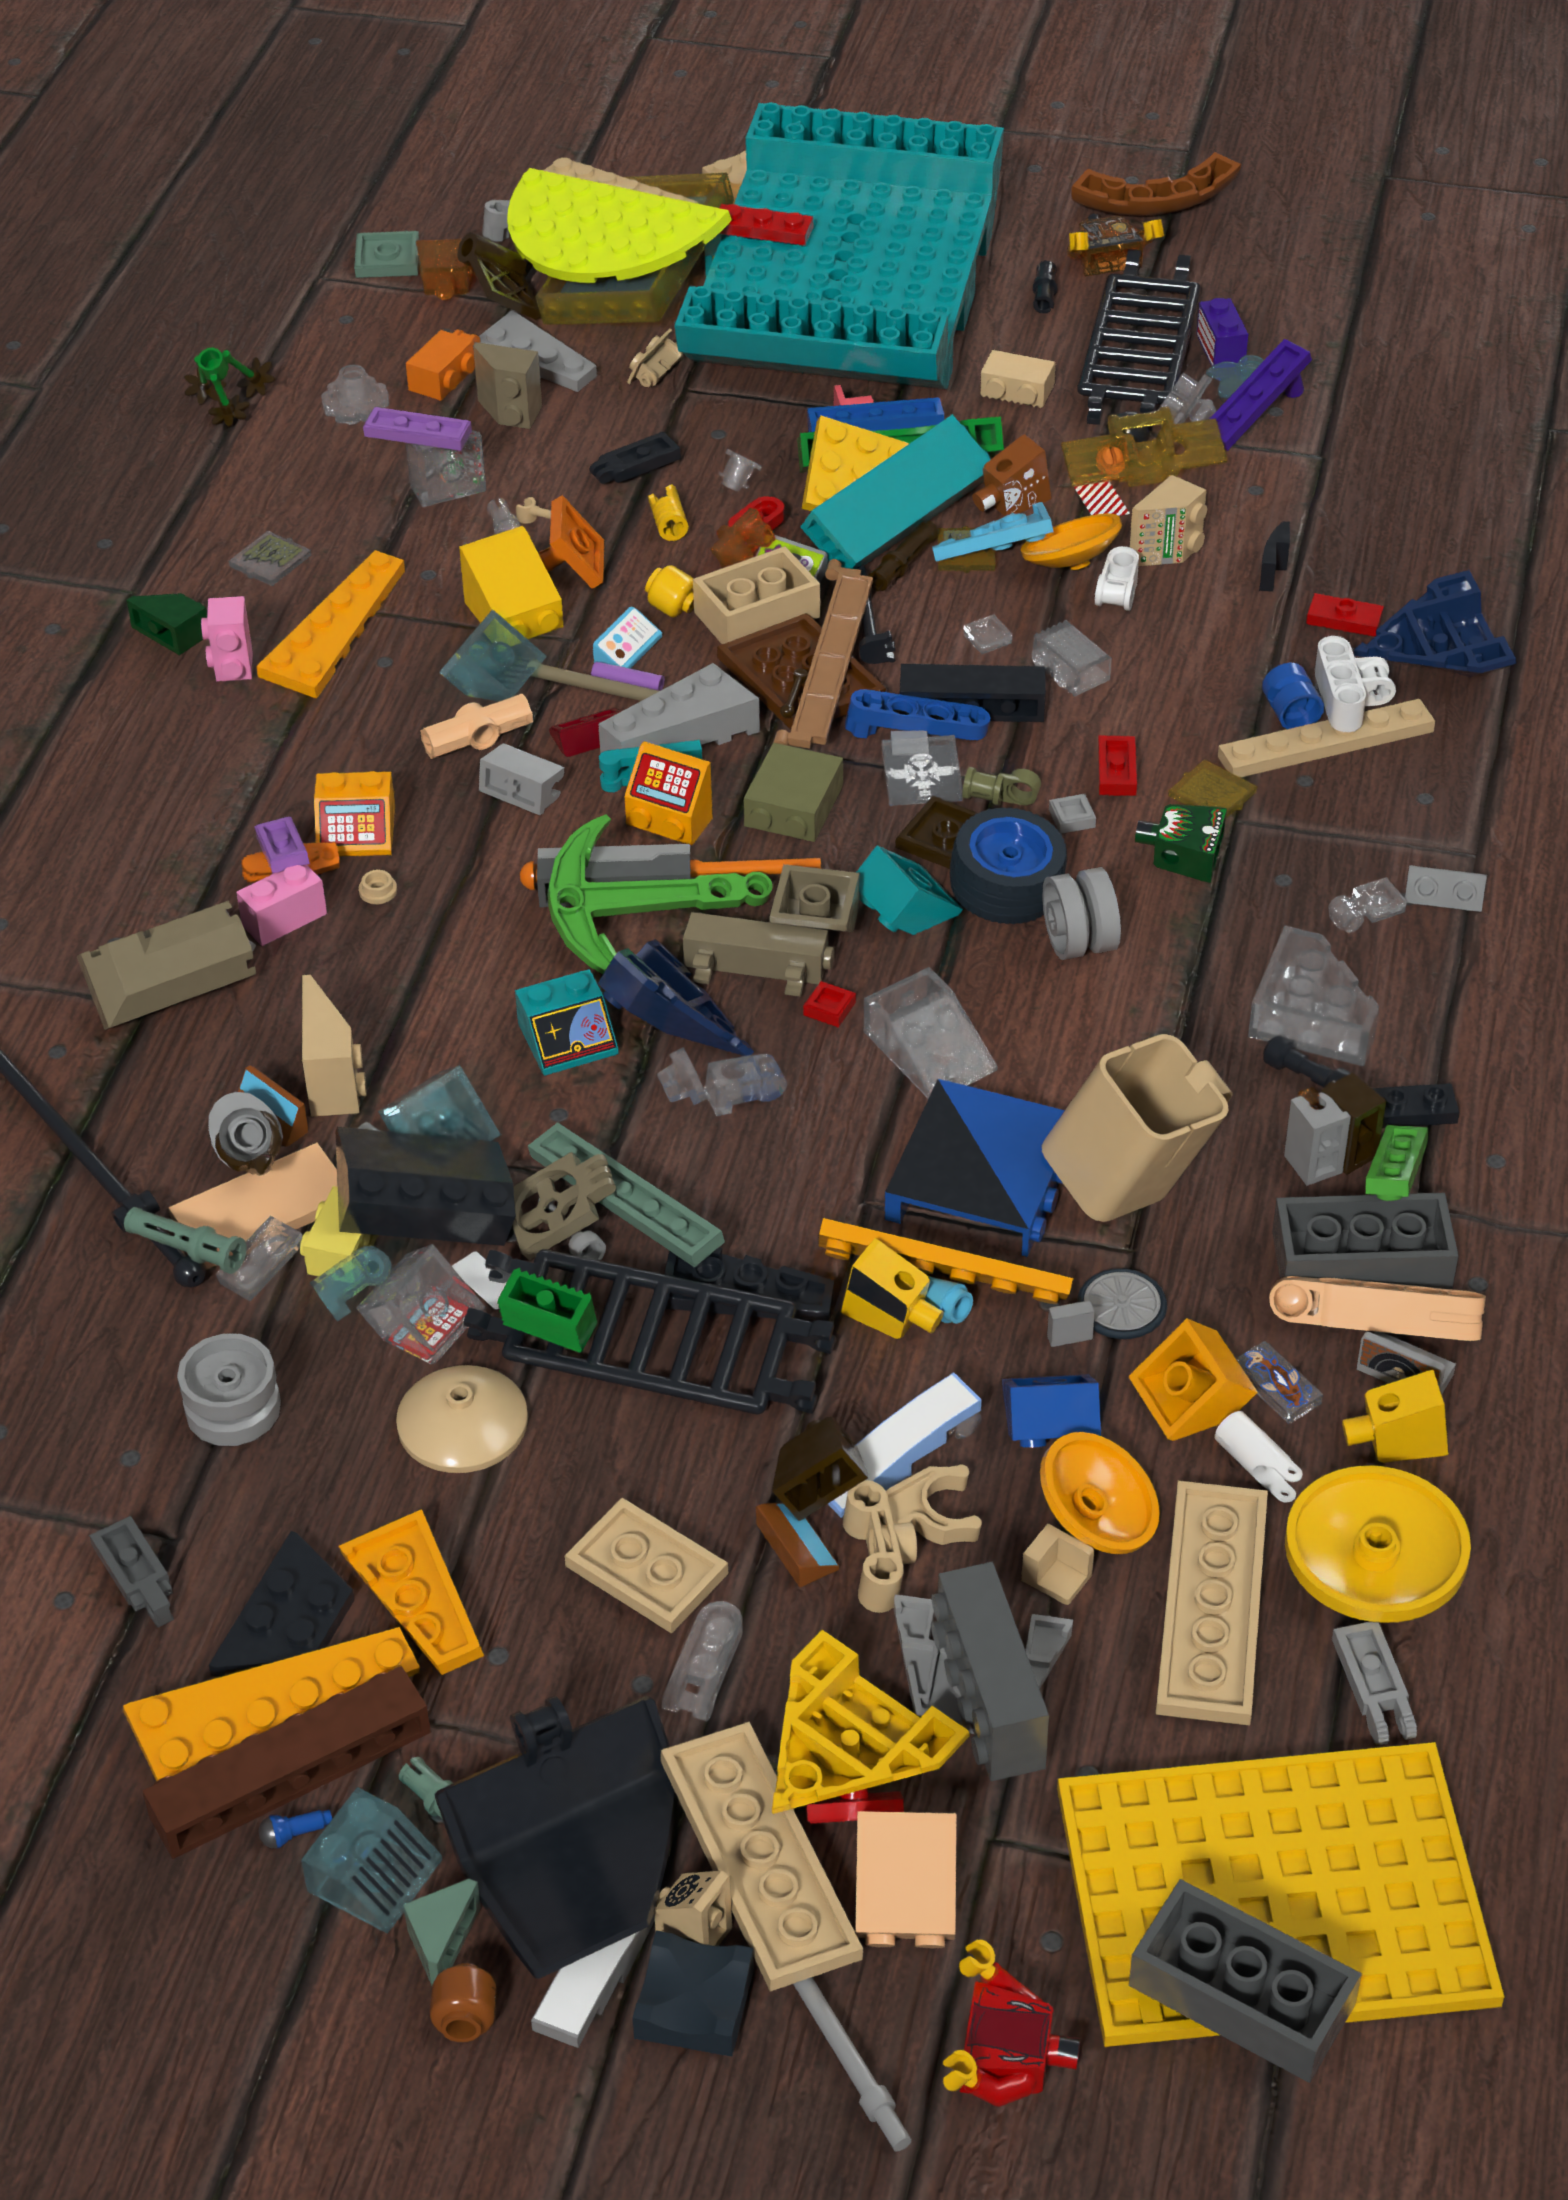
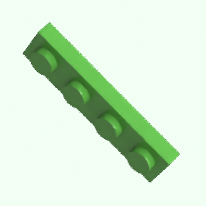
(1396, 1162)

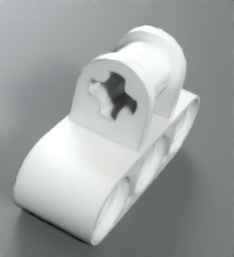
(1349, 683)

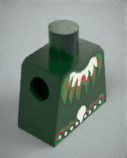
(1186, 839)

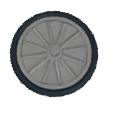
(1124, 1303)

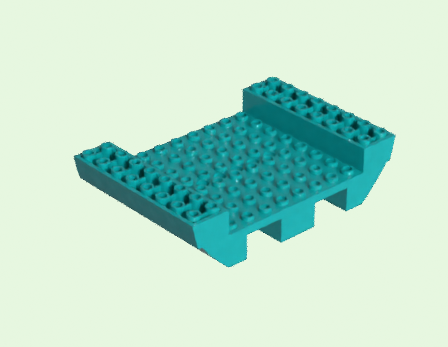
(917, 215)

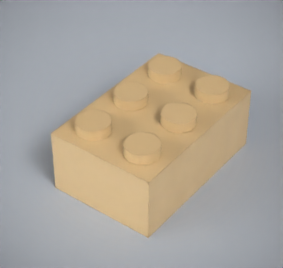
(755, 595)

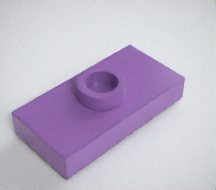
(281, 844)

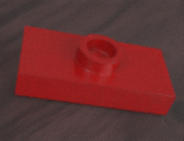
(1345, 614)
(847, 1806)

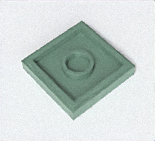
(386, 254)

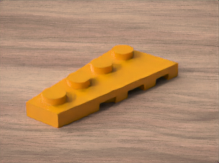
(414, 1585)

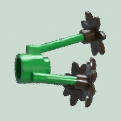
(211, 369)

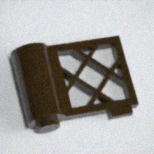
(499, 273)

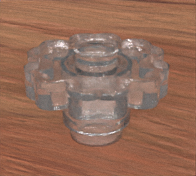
(353, 396)

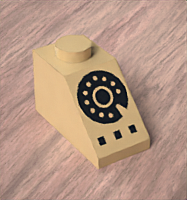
(696, 1907)

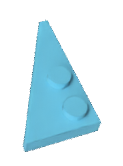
(999, 534)

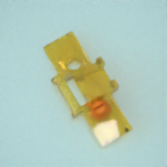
(1145, 462)

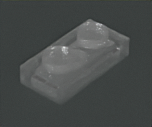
(265, 1255)

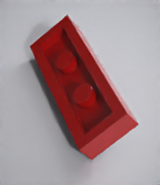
(768, 224)

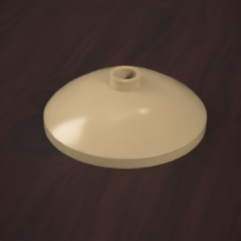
(466, 1432)

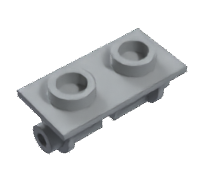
(1445, 888)

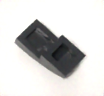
(1275, 555)

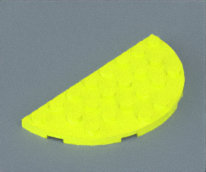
(602, 230)

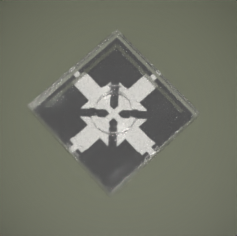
(921, 769)

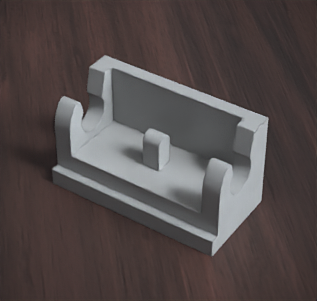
(520, 778)
(1316, 1139)

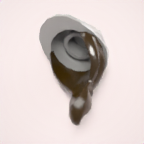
(245, 1133)

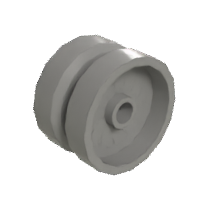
(1081, 913)
(229, 1389)

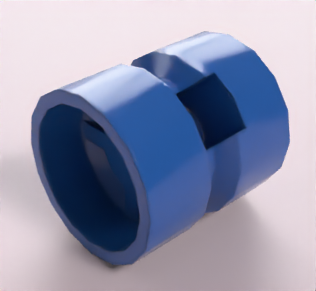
(1292, 695)

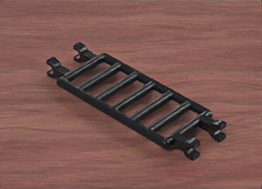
(1095, 351)
(768, 1387)

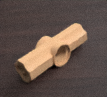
(476, 726)

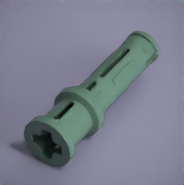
(145, 1225)

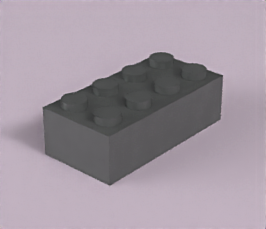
(1367, 1239)
(990, 1672)
(1244, 1980)

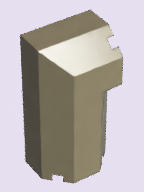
(167, 964)

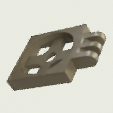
(592, 1185)

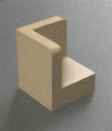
(1057, 1564)

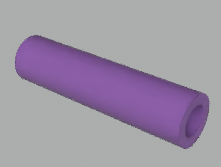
(628, 675)

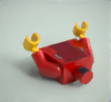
(1005, 2036)

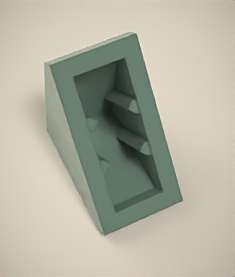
(441, 1924)

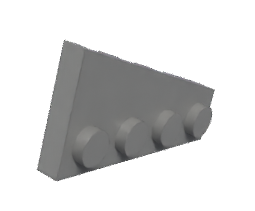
(556, 360)

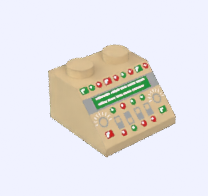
(1169, 523)

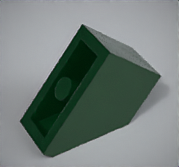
(168, 619)

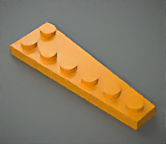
(220, 1713)

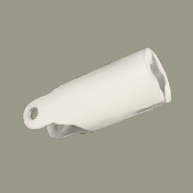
(1258, 1455)

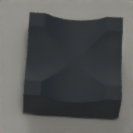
(693, 1994)

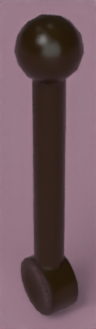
(799, 677)

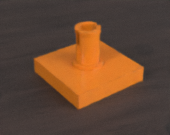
(574, 542)

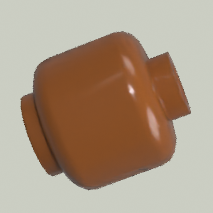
(463, 2002)

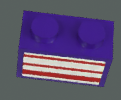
(1221, 331)

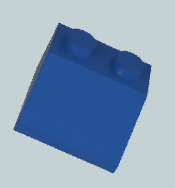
(1051, 1407)

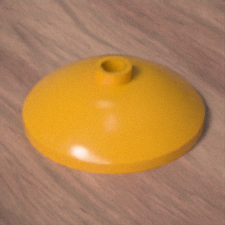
(1074, 542)
(1099, 1493)

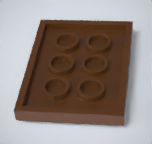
(771, 655)

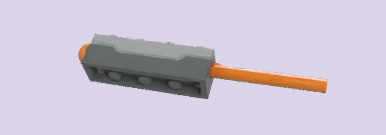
(646, 864)

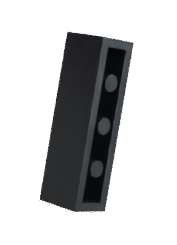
(1003, 691)

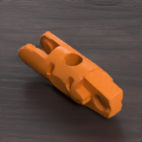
(322, 858)

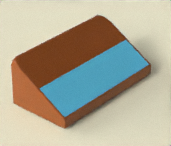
(285, 1106)
(795, 1543)

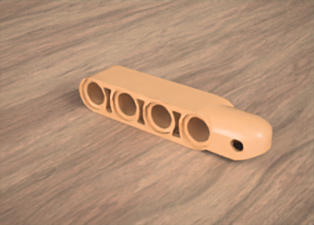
(1379, 1307)

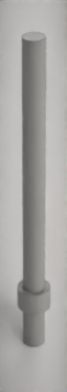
(874, 2098)

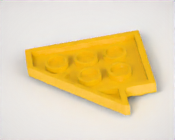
(842, 456)

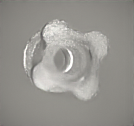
(737, 471)

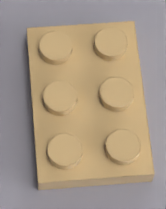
(646, 1565)

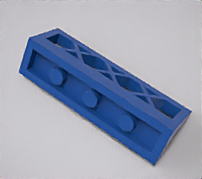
(882, 415)

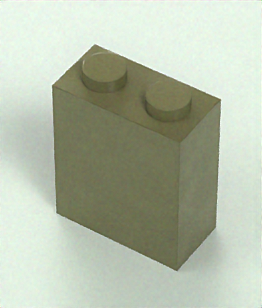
(793, 792)

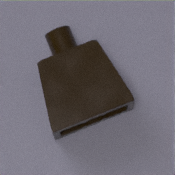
(817, 1468)

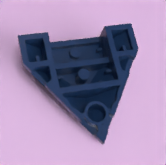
(1442, 631)
(660, 992)

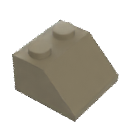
(508, 383)
(816, 898)

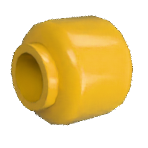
(670, 591)

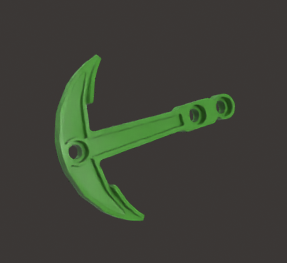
(629, 897)

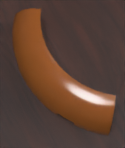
(1156, 195)

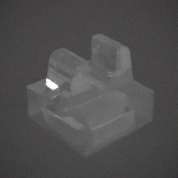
(681, 1079)

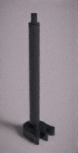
(874, 647)

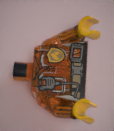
(1106, 241)

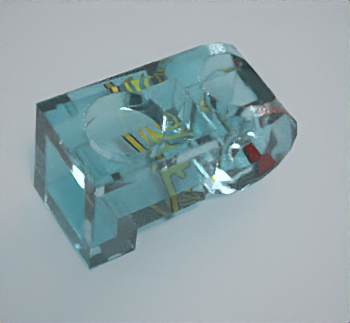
(350, 1276)

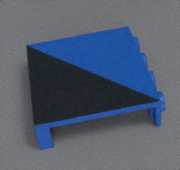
(978, 1161)

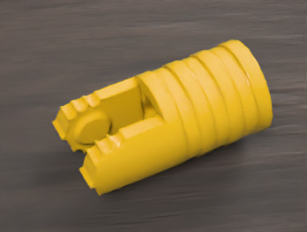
(669, 514)

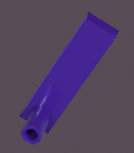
(1274, 375)

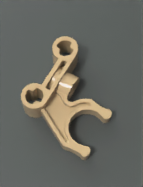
(889, 1525)

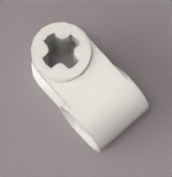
(1118, 578)

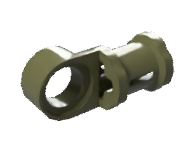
(1001, 786)

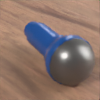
(278, 1830)

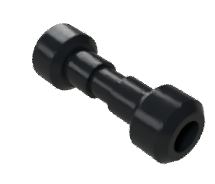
(1281, 1054)

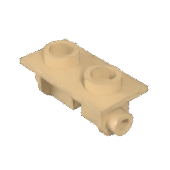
(656, 361)

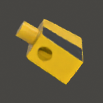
(889, 1293)

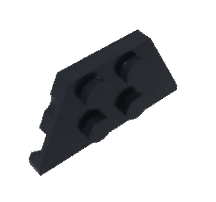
(288, 1613)

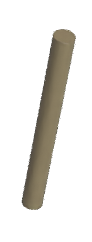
(593, 682)

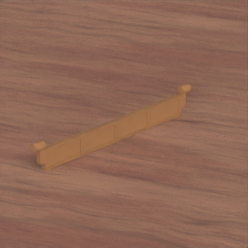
(830, 658)

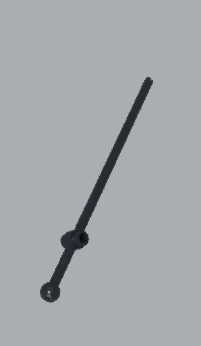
(185, 1270)

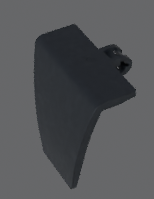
(567, 1831)

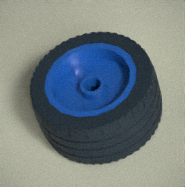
(1003, 864)

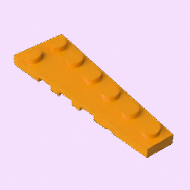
(311, 651)
(847, 1239)

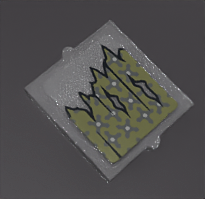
(270, 558)

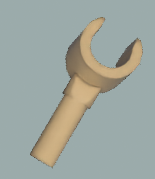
(529, 512)

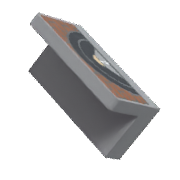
(1395, 1360)

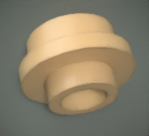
(377, 887)

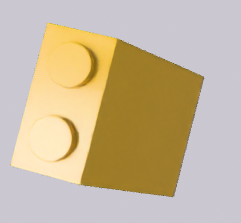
(511, 580)

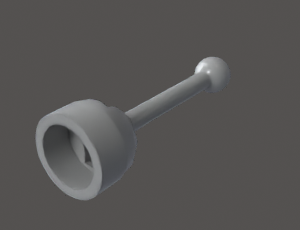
(584, 1243)

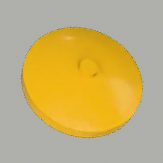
(1377, 1544)

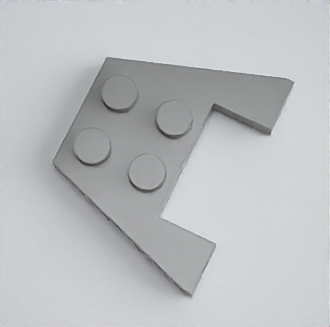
(926, 1663)

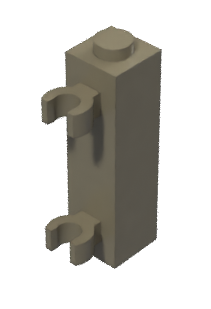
(756, 950)

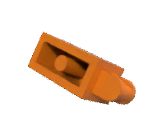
(441, 364)

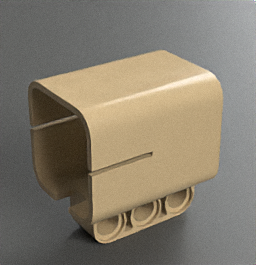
(1135, 1126)

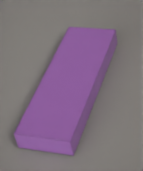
(417, 428)

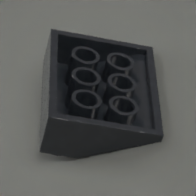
(423, 1187)

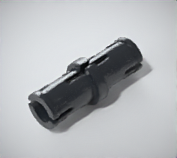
(1045, 287)

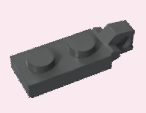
(135, 1569)

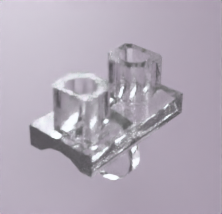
(1193, 406)

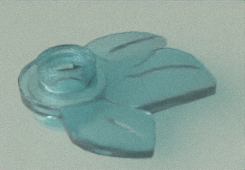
(1233, 374)

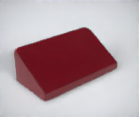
(581, 733)

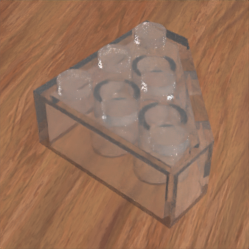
(1313, 1000)

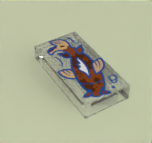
(1279, 1382)

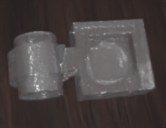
(1375, 900)

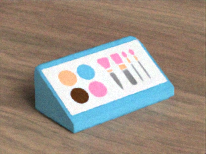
(626, 639)

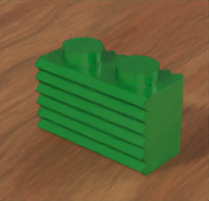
(547, 1310)

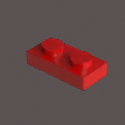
(1117, 765)

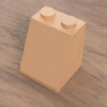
(906, 1878)

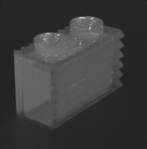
(1071, 658)

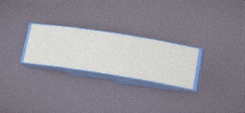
(913, 1433)

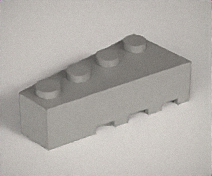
(699, 707)

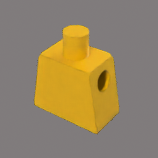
(1402, 1420)

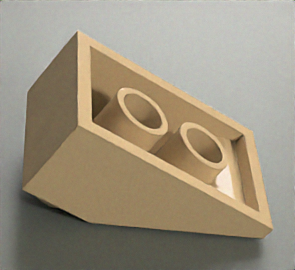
(329, 1055)

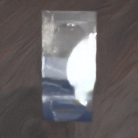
(743, 1081)

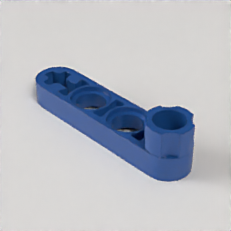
(866, 715)

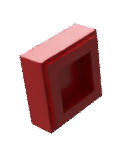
(829, 1004)

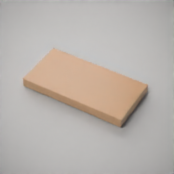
(244, 1203)

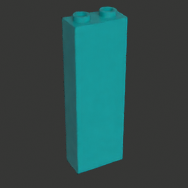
(898, 495)

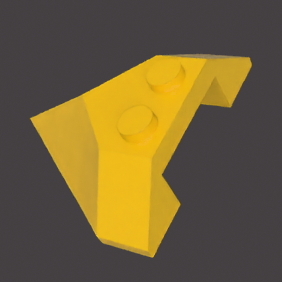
(849, 1733)

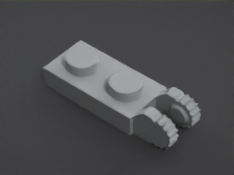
(1374, 1679)

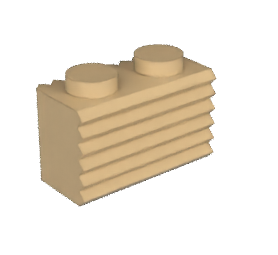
(1017, 378)

